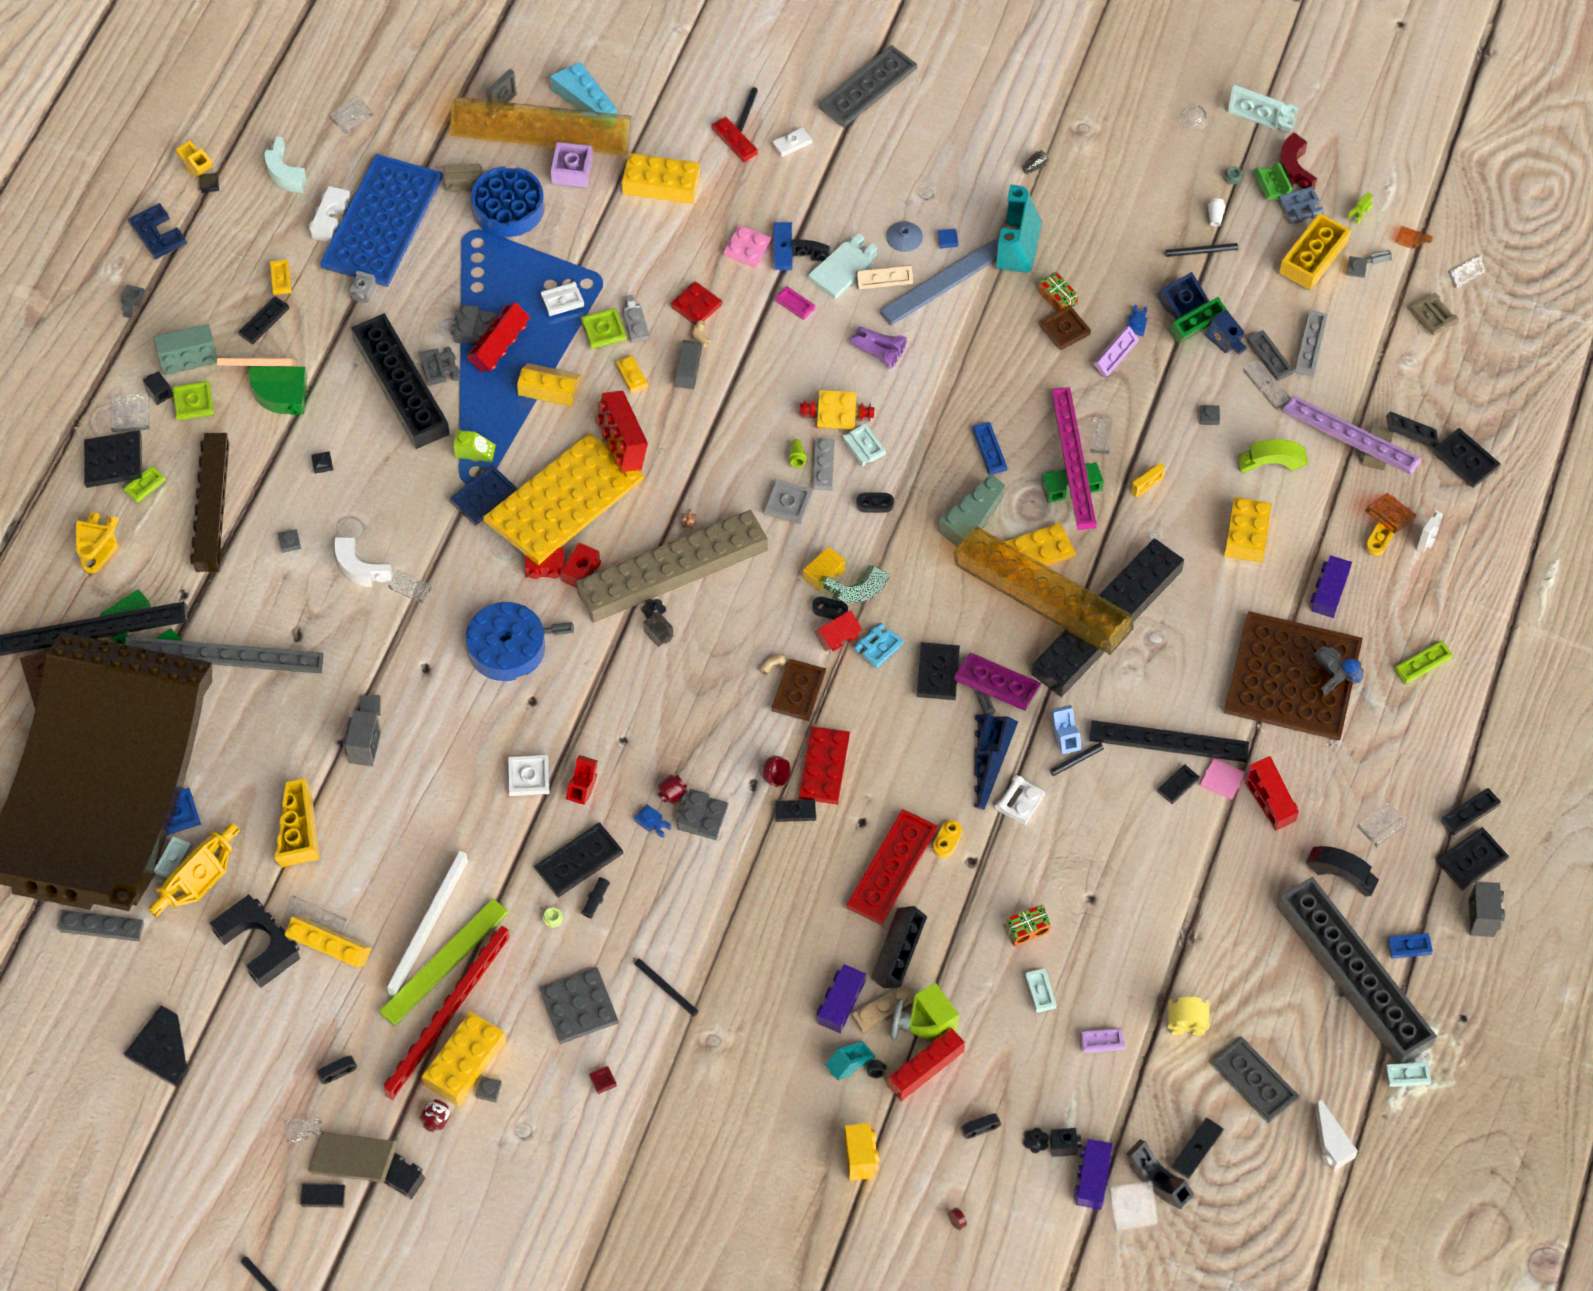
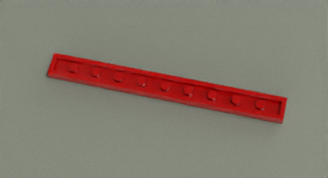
(441, 1018)

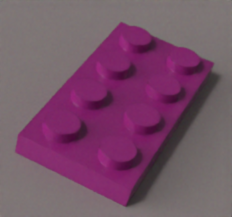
(997, 681)

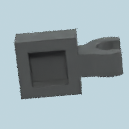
(131, 297)

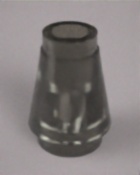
(1035, 162)

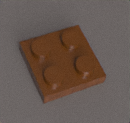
(1065, 327)

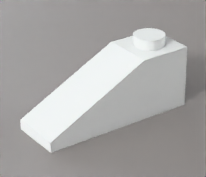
(1334, 1143)

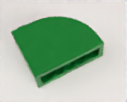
(279, 388)

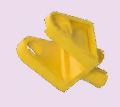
(95, 541)

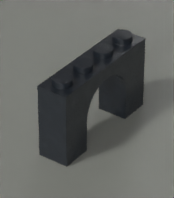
(249, 915)

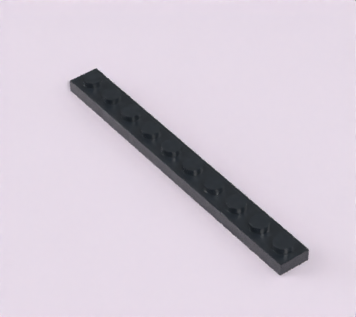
(95, 627)

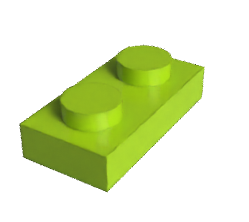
(140, 488)

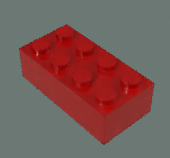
(621, 431)

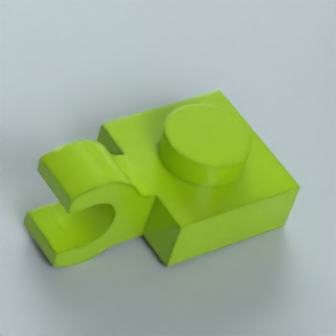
(1364, 205)

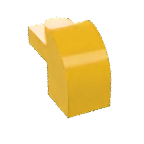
(194, 159)

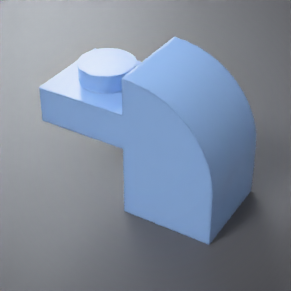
(1064, 729)

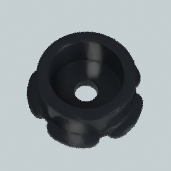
(876, 1069)

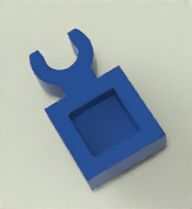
(1138, 321)
(651, 819)

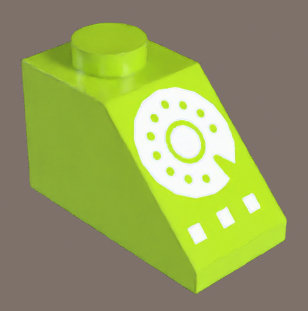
(473, 446)

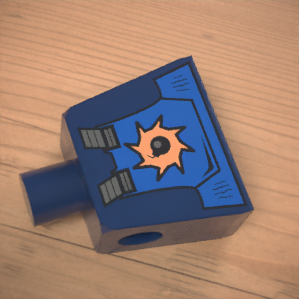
(1226, 333)

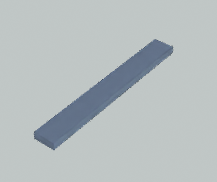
(940, 283)

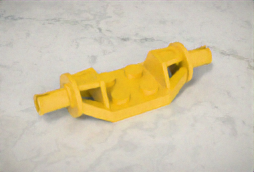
(196, 872)

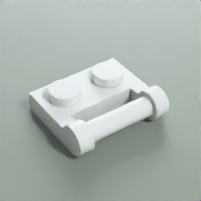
(1026, 802)

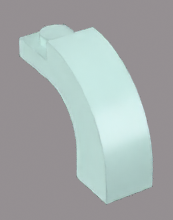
(284, 176)

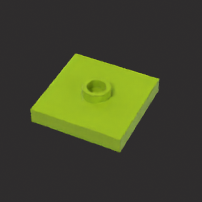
(603, 328)
(193, 400)

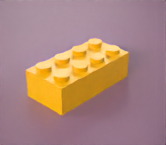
(661, 178)
(1314, 251)
(464, 1058)

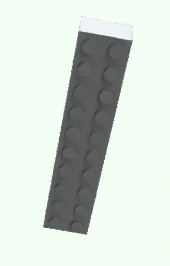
(1356, 971)

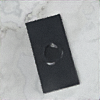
(795, 810)

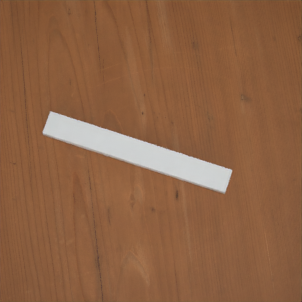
(427, 924)

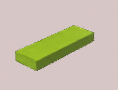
(1423, 662)

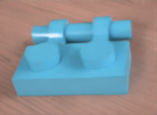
(882, 648)

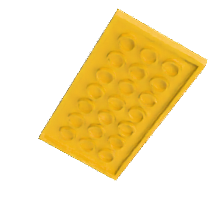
(562, 499)

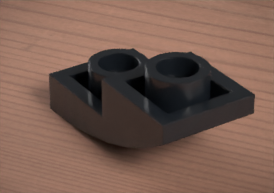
(817, 250)

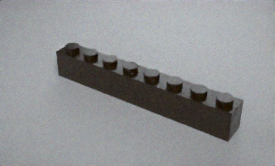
(210, 502)

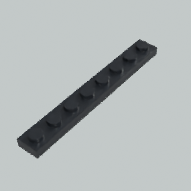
(1169, 741)

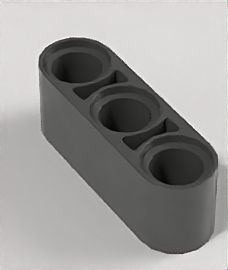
(688, 364)

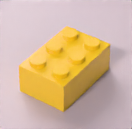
(1248, 529)

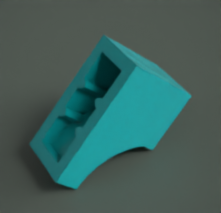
(849, 1059)

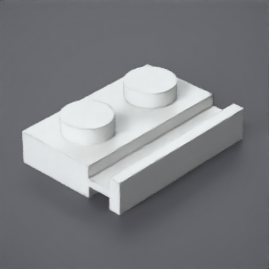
(562, 299)
(1429, 532)

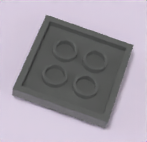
(578, 1005)

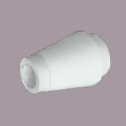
(1216, 210)

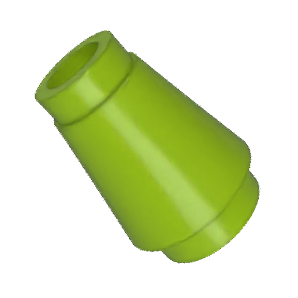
(797, 455)

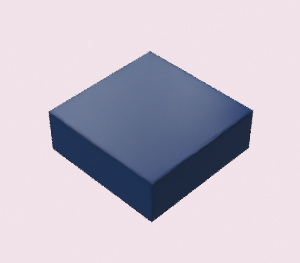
(948, 238)

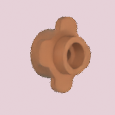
(688, 520)

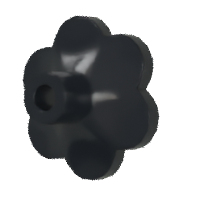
(652, 607)
(1038, 1143)

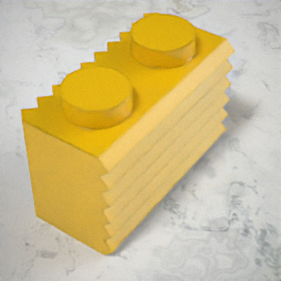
(828, 564)

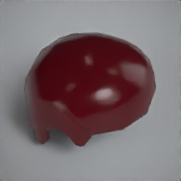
(776, 771)

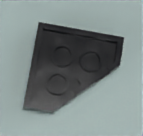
(160, 1047)

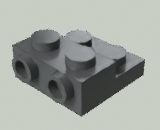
(471, 324)
(701, 814)

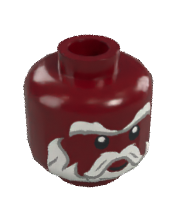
(435, 1115)

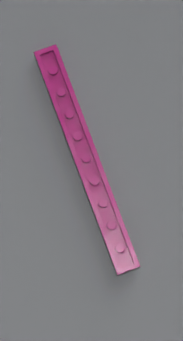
(1073, 459)

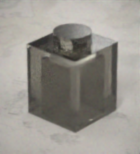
(658, 629)

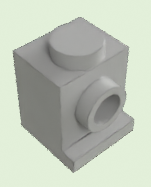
(363, 287)

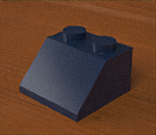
(1182, 296)

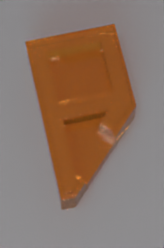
(1412, 238)

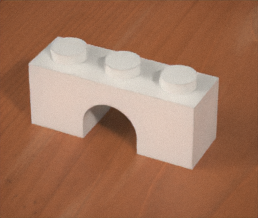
(332, 202)

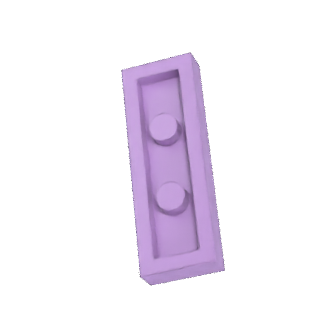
(1116, 351)

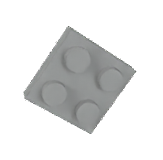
(788, 501)

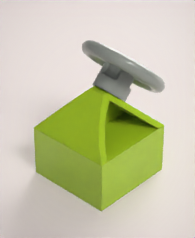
(930, 1015)

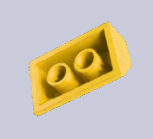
(548, 384)

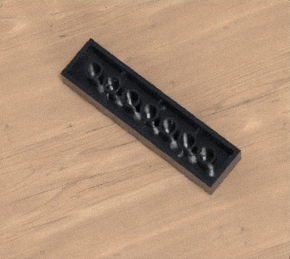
(400, 381)

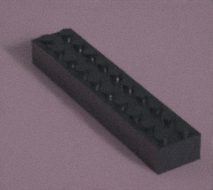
(1132, 591)

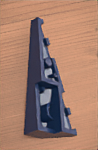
(993, 742)

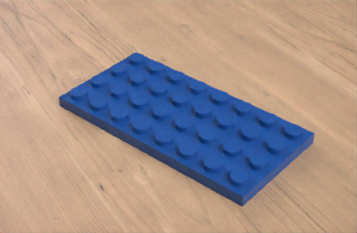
(381, 219)

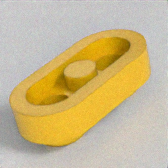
(1379, 540)
(947, 837)

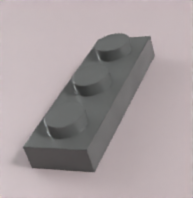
(1270, 355)

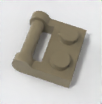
(1431, 317)

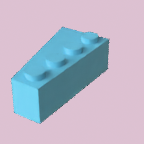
(581, 90)

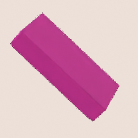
(795, 303)

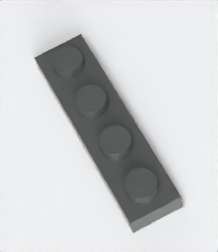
(101, 926)

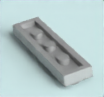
(1311, 343)

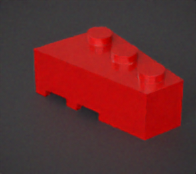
(1271, 793)

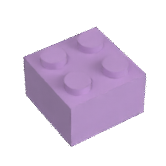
(572, 164)

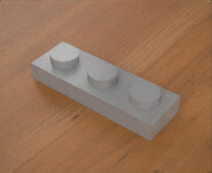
(823, 464)

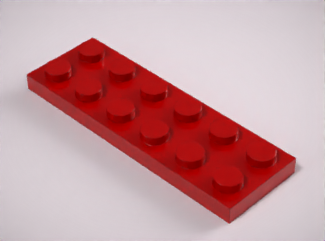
(892, 867)

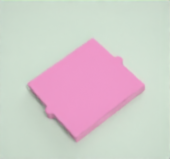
(1222, 779)

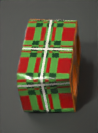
(1057, 292)
(1027, 925)

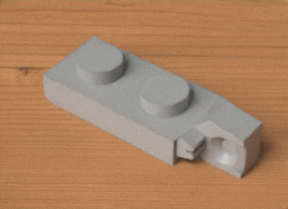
(635, 321)

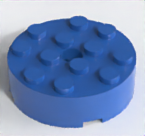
(507, 201)
(505, 641)

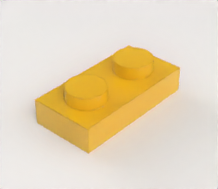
(280, 277)
(631, 374)
(1151, 477)

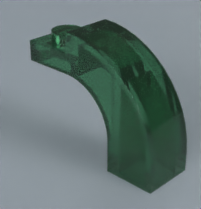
(867, 588)

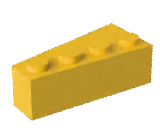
(298, 831)

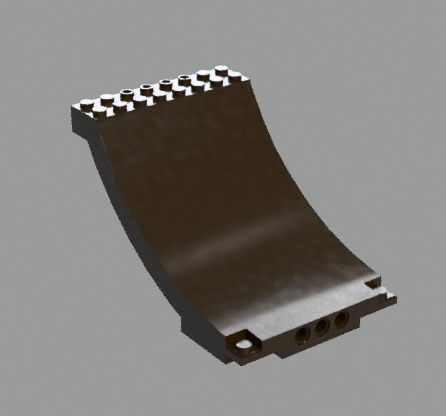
(100, 772)

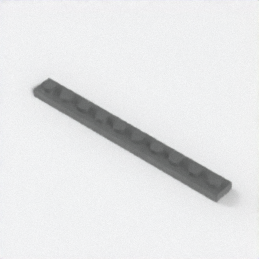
(236, 655)

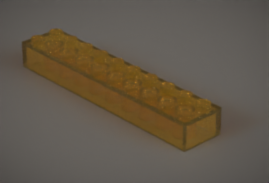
(539, 125)
(1043, 590)

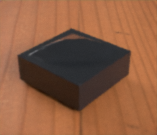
(322, 462)

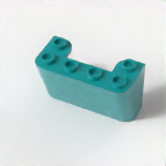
(1021, 251)

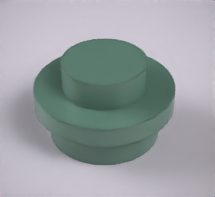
(1233, 175)

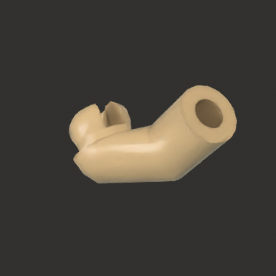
(772, 661)

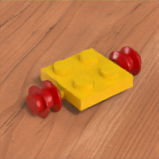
(836, 410)

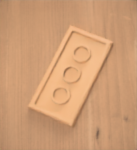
(247, 362)

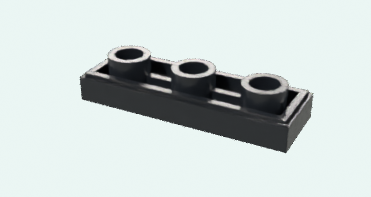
(1203, 1139)

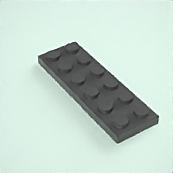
(867, 86)

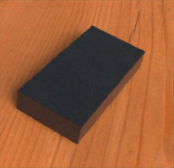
(1178, 784)
(323, 1195)

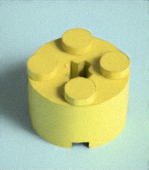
(1188, 1016)

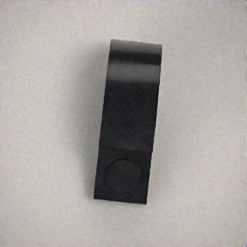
(1343, 864)
(1164, 1184)

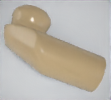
(699, 333)

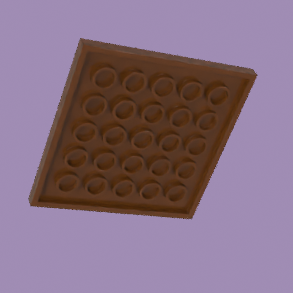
(1282, 680)

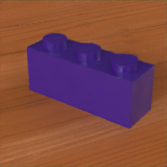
(1330, 586)
(841, 998)
(1093, 1174)

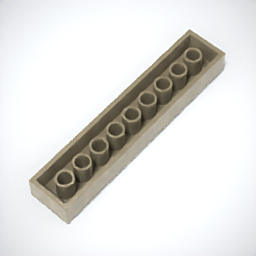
(672, 565)

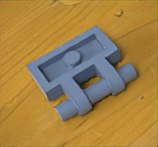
(1300, 200)

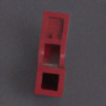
(1291, 151)

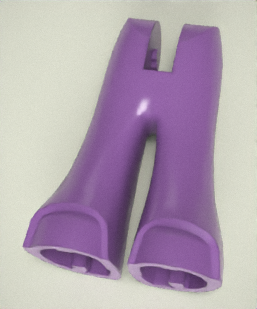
(881, 346)

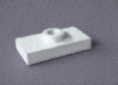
(792, 142)

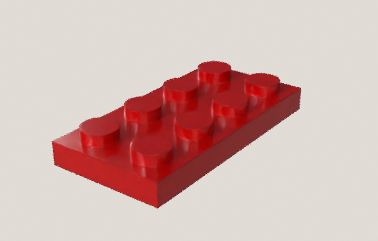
(824, 765)

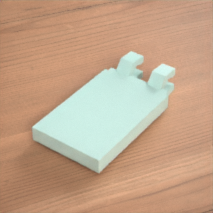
(1262, 109)
(841, 267)

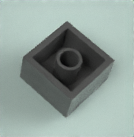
(362, 738)
(1485, 909)

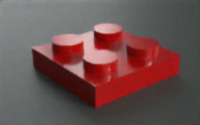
(696, 303)

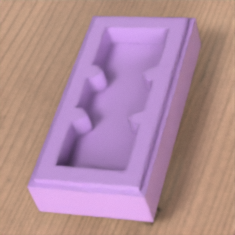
(1102, 1040)

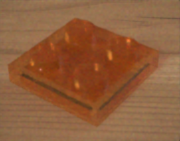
(1391, 513)

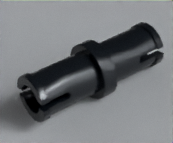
(595, 897)

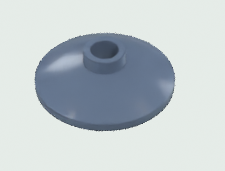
(904, 242)

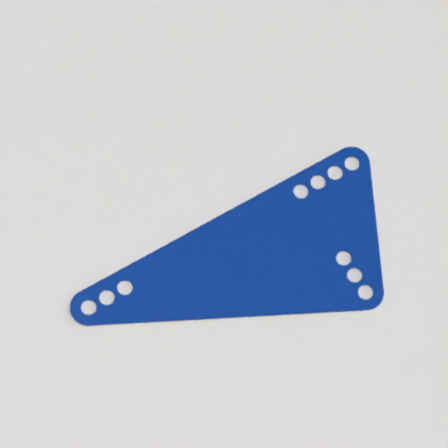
(513, 275)

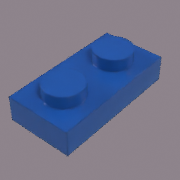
(1410, 945)

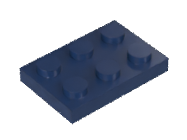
(483, 494)

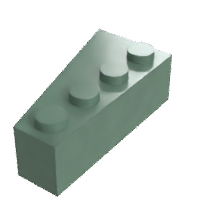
(972, 510)

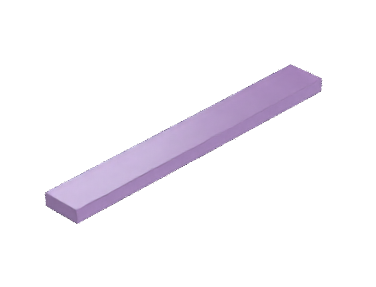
(1352, 435)

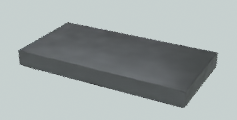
(1254, 1080)

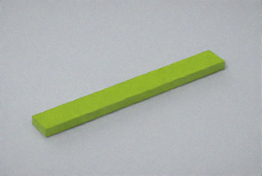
(443, 962)

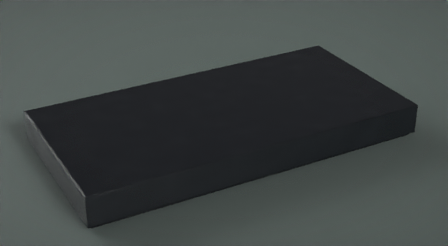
(578, 859)

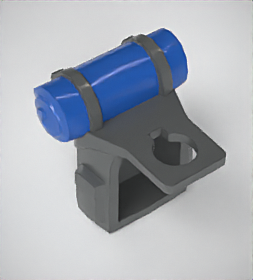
(1338, 668)

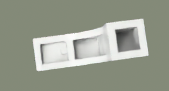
(354, 569)

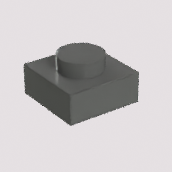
(1357, 267)
(1210, 414)
(289, 541)
(488, 1089)

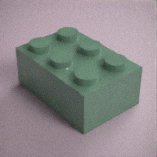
(186, 349)

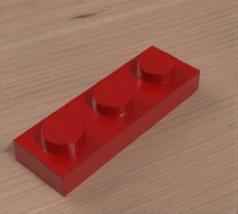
(734, 139)

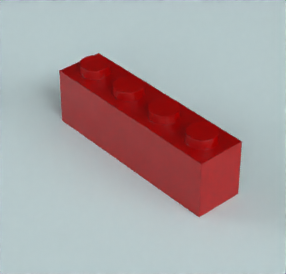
(498, 337)
(926, 1064)

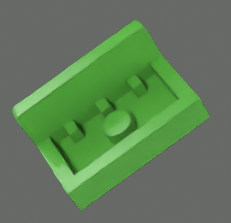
(1273, 181)

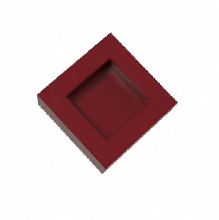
(602, 1080)

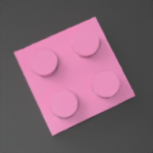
(747, 246)

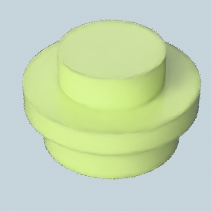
(552, 917)

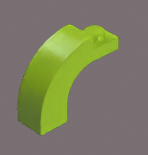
(1273, 452)

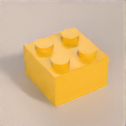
(861, 1151)

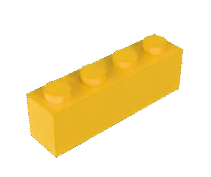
(328, 941)

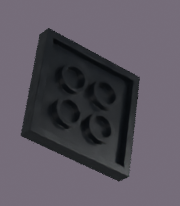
(113, 459)

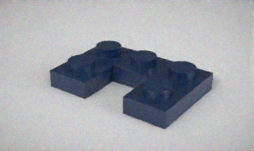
(157, 244)

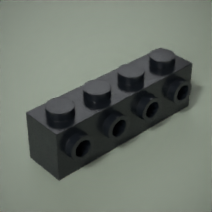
(899, 947)

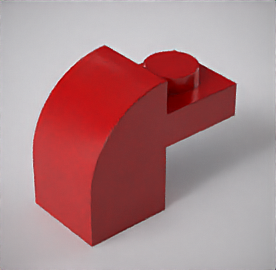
(583, 781)

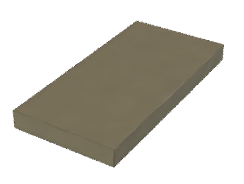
(353, 1157)

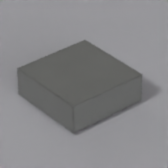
(371, 703)

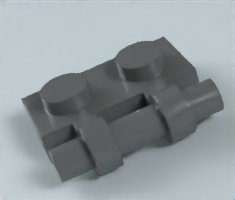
(433, 366)

